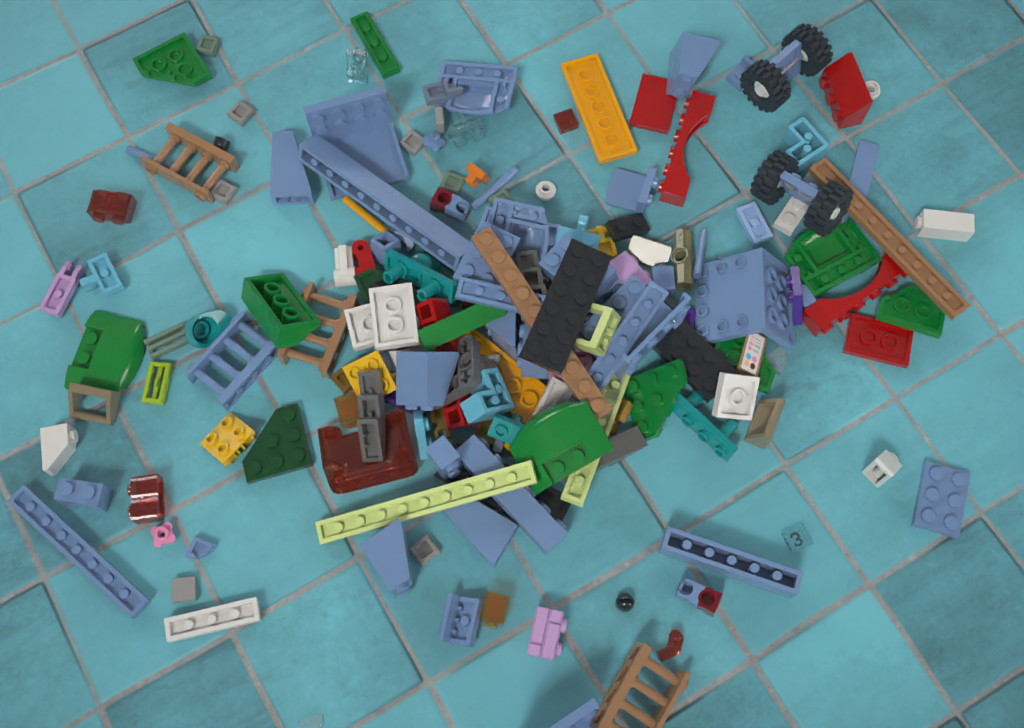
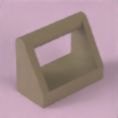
(112, 400)
(764, 422)

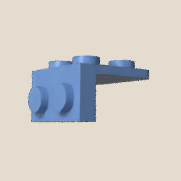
(631, 190)

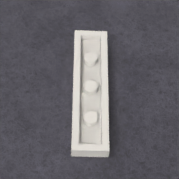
(793, 211)
(212, 619)

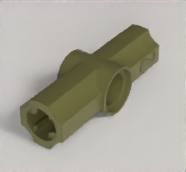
(683, 260)

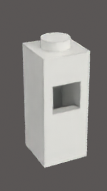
(945, 225)

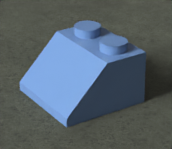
(505, 333)

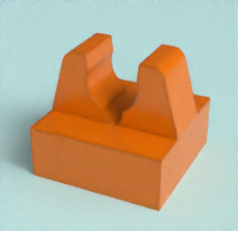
(476, 176)

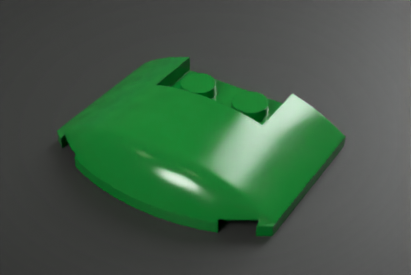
(831, 259)
(108, 352)
(560, 442)

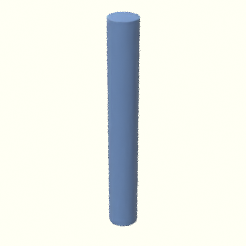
(138, 153)
(494, 188)
(697, 273)

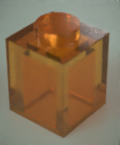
(347, 410)
(494, 610)

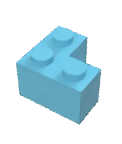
(805, 144)
(488, 398)

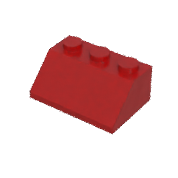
(845, 92)

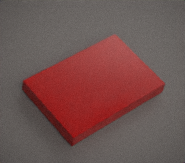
(652, 105)
(877, 341)

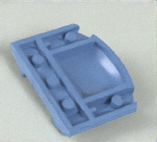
(485, 87)
(522, 221)

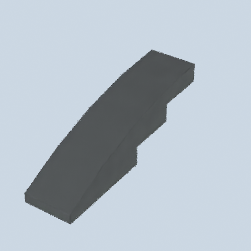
(528, 265)
(372, 415)
(624, 446)

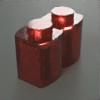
(112, 207)
(146, 499)

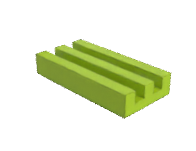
(165, 383)

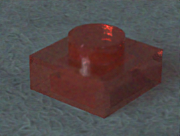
(565, 121)

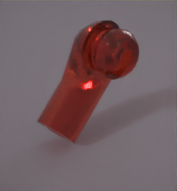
(673, 647)

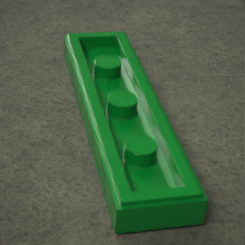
(375, 45)
(458, 325)

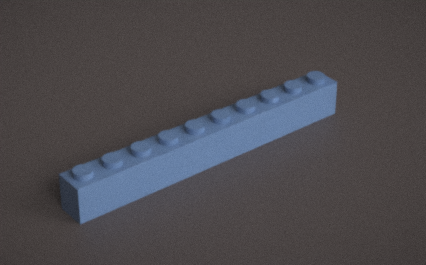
(383, 200)

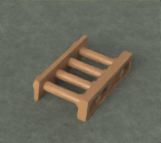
(192, 144)
(333, 344)
(627, 679)

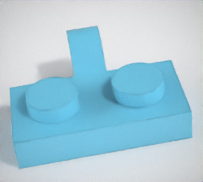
(580, 234)
(103, 275)
(422, 426)

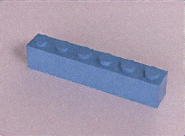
(519, 503)
(731, 562)

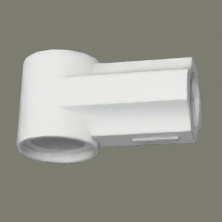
(344, 266)

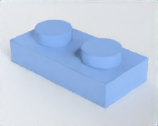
(753, 223)

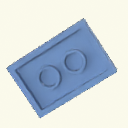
(941, 499)

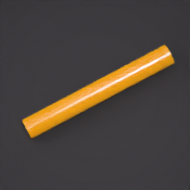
(364, 214)

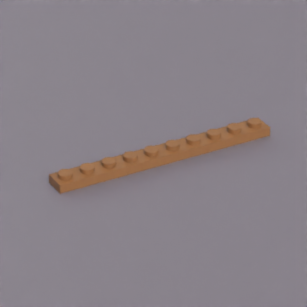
(894, 244)
(528, 307)

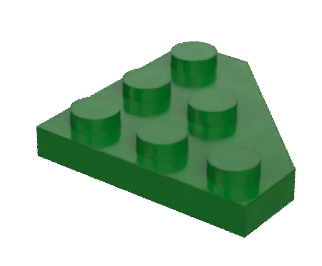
(174, 63)
(912, 311)
(731, 350)
(655, 396)

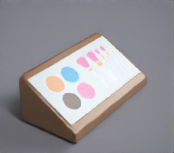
(751, 355)

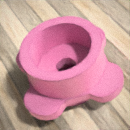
(169, 534)

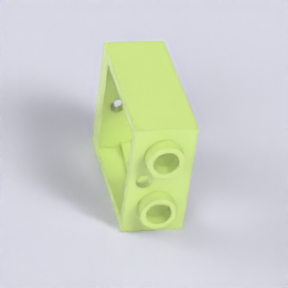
(603, 333)

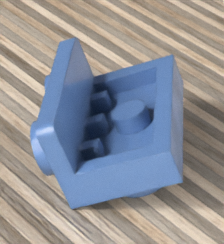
(460, 620)

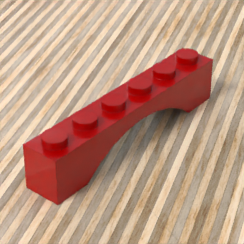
(677, 181)
(826, 312)
(429, 313)

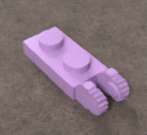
(62, 289)

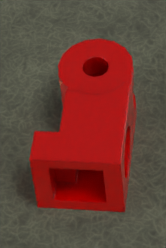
(363, 255)

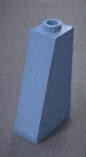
(288, 175)
(483, 529)

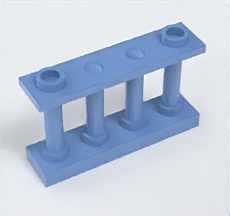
(241, 379)

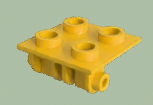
(371, 361)
(228, 438)

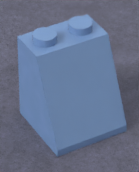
(688, 61)
(424, 378)
(391, 558)

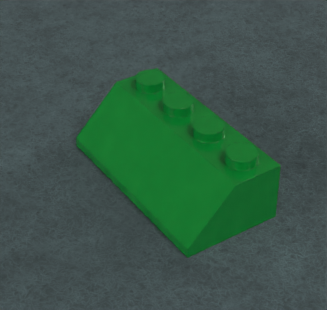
(279, 309)

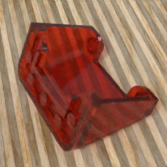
(344, 463)

